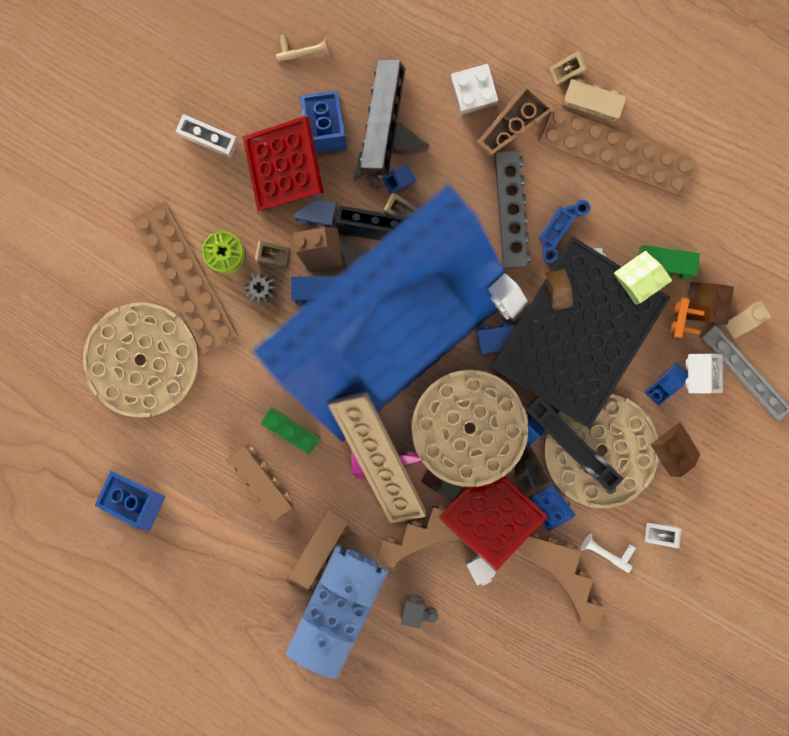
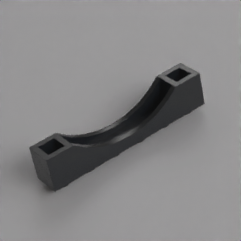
(573, 444)

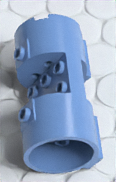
(336, 612)

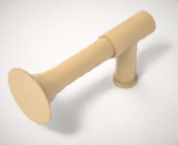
(288, 55)

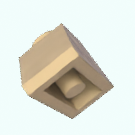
(747, 319)

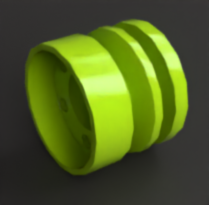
(234, 256)

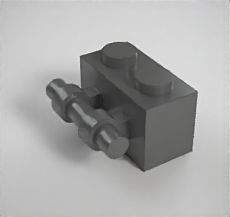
(415, 612)

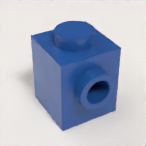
(399, 179)

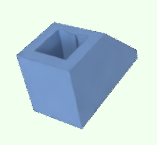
(317, 212)

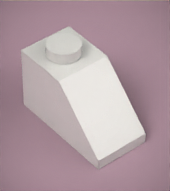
(480, 571)

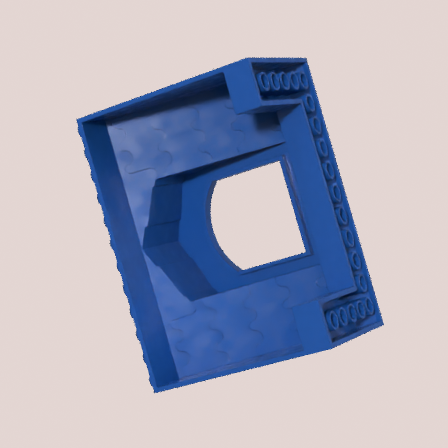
(389, 312)

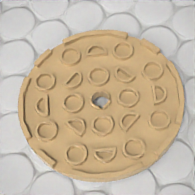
(112, 355)
(498, 424)
(626, 435)

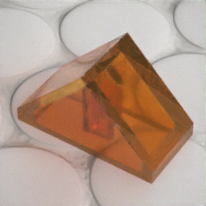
(559, 289)

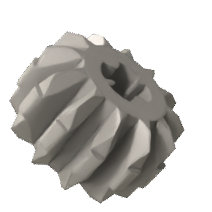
(255, 294)

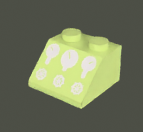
(642, 277)

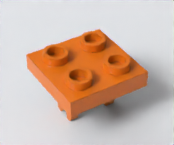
(681, 310)

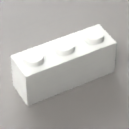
(207, 136)
(508, 298)

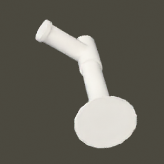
(622, 563)

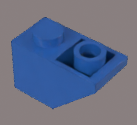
(494, 339)
(667, 383)

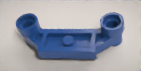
(558, 226)

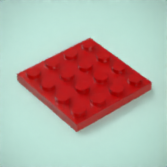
(283, 164)
(493, 520)

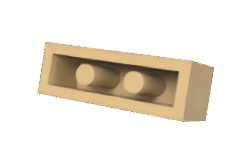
(594, 100)

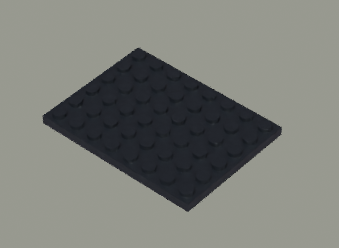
(582, 350)

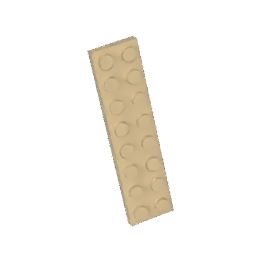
(377, 457)

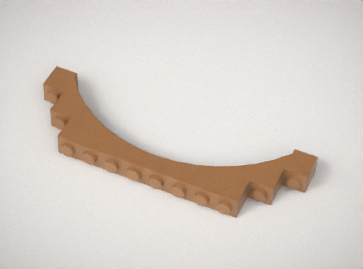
(557, 558)

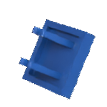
(553, 506)

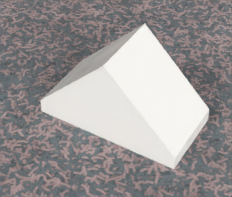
(663, 535)

